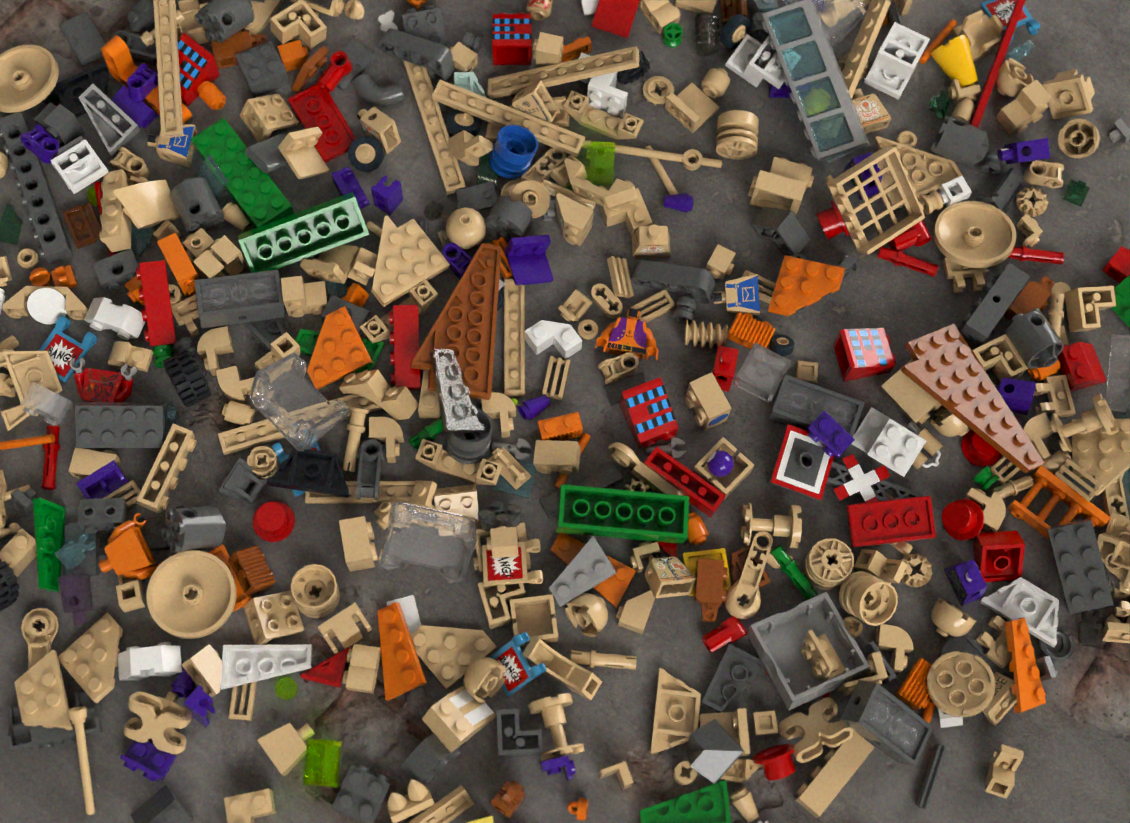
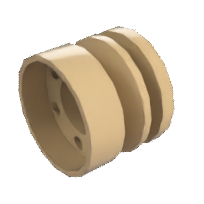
(737, 134)
(825, 575)
(313, 579)
(868, 598)

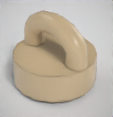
(354, 10)

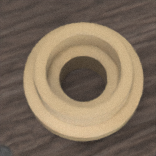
(24, 254)
(587, 334)

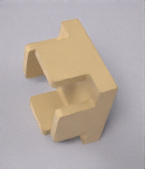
(189, 25)
(982, 34)
(1069, 94)
(344, 627)

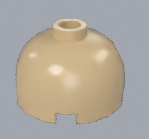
(1012, 78)
(1079, 138)
(466, 228)
(948, 424)
(588, 612)
(950, 619)
(484, 678)

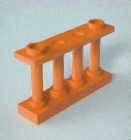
(1060, 492)

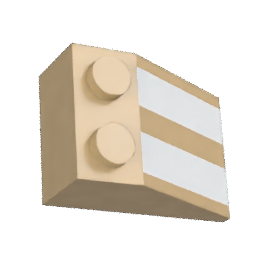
(457, 718)

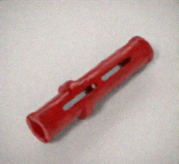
(1023, 253)
(905, 260)
(50, 459)

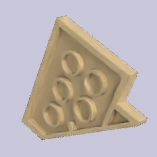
(924, 170)
(404, 260)
(1103, 454)

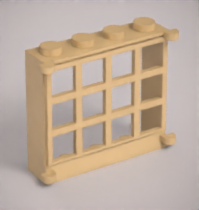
(901, 182)

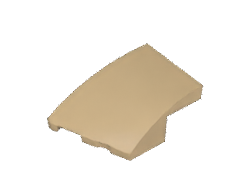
(147, 203)
(1115, 547)

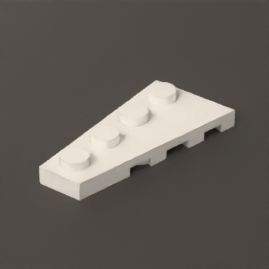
(259, 662)

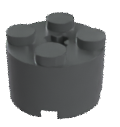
(509, 218)

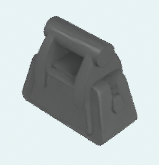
(239, 480)

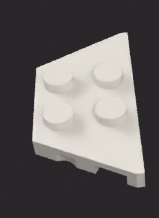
(1028, 601)

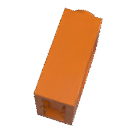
(179, 263)

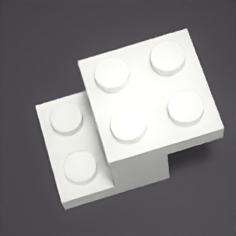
(896, 60)
(756, 62)
(604, 95)
(78, 164)
(888, 441)

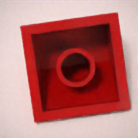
(1081, 366)
(999, 555)

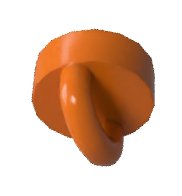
(40, 277)
(582, 808)

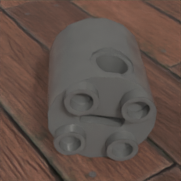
(224, 18)
(960, 142)
(197, 205)
(1034, 339)
(193, 528)

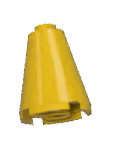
(957, 61)

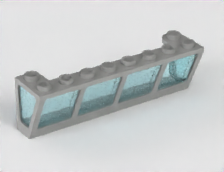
(815, 81)

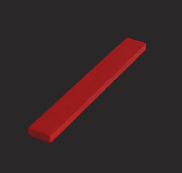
(997, 62)

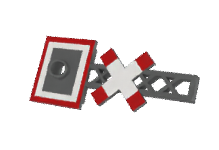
(810, 481)

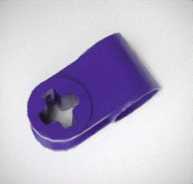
(142, 82)
(40, 143)
(458, 263)

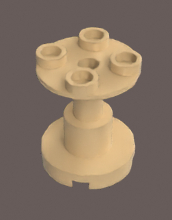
(1091, 420)
(779, 525)
(554, 718)

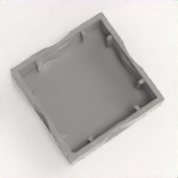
(779, 648)

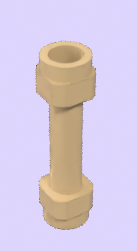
(148, 37)

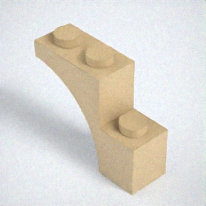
(371, 384)
(562, 669)

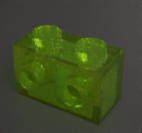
(601, 163)
(322, 763)

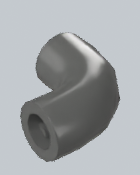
(378, 95)

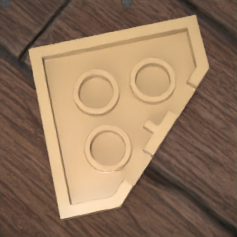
(450, 650)
(94, 657)

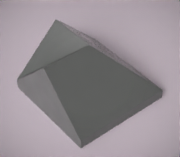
(712, 751)

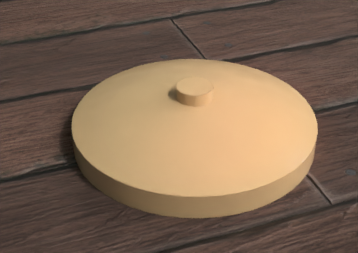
(26, 77)
(974, 234)
(191, 594)

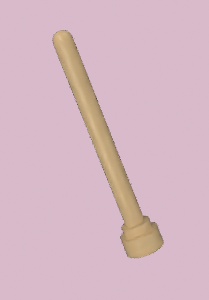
(77, 716)

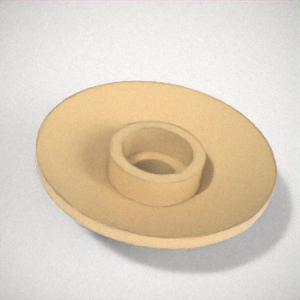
(542, 197)

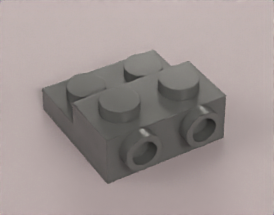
(362, 794)

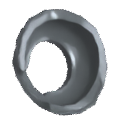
(1067, 650)

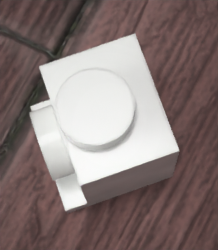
(957, 188)

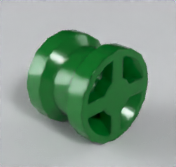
(676, 32)
(162, 353)
(986, 478)

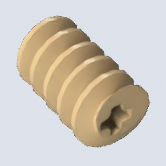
(705, 334)

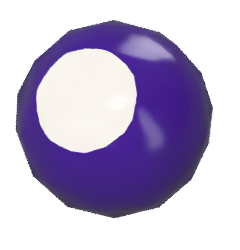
(720, 463)

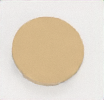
(961, 684)

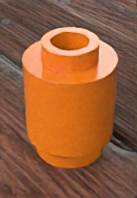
(211, 95)
(1041, 373)
(696, 529)

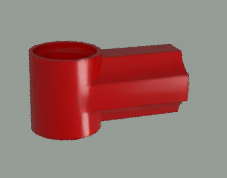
(335, 72)
(916, 235)
(729, 631)

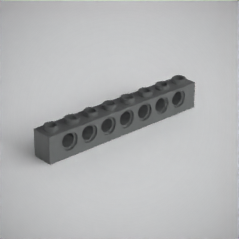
(58, 248)

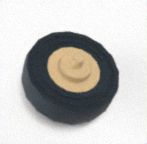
(735, 31)
(459, 121)
(365, 153)

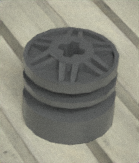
(471, 447)

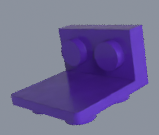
(528, 260)

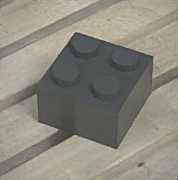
(262, 69)

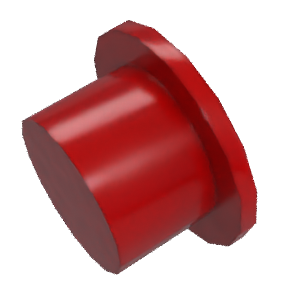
(832, 222)
(978, 451)
(963, 519)
(273, 521)
(776, 761)

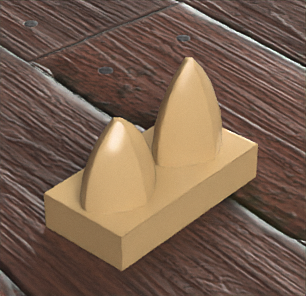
(1116, 630)
(416, 800)

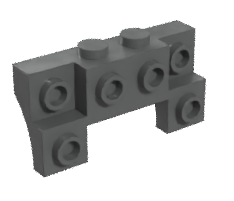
(25, 737)

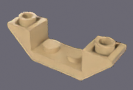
(600, 121)
(619, 193)
(17, 304)
(380, 329)
(436, 458)

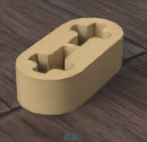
(603, 303)

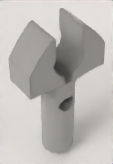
(670, 448)
(514, 449)

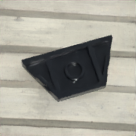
(69, 90)
(311, 472)

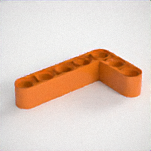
(122, 67)

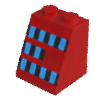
(512, 39)
(195, 67)
(863, 353)
(649, 413)

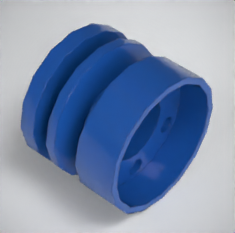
(513, 151)

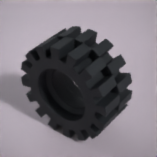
(630, 75)

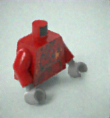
(102, 385)

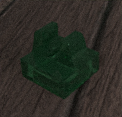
(940, 104)
(1076, 192)

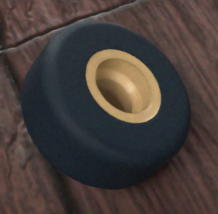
(782, 345)

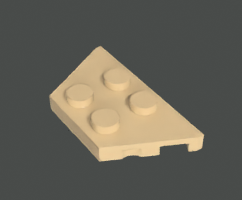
(43, 695)
(674, 714)

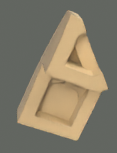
(740, 771)

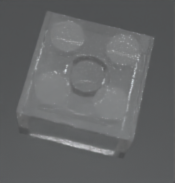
(762, 372)
(46, 403)

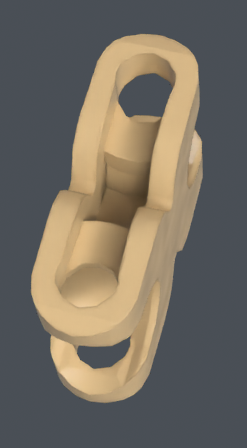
(157, 722)
(815, 730)

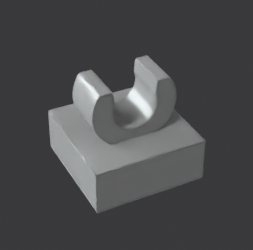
(1120, 131)

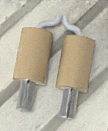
(932, 446)

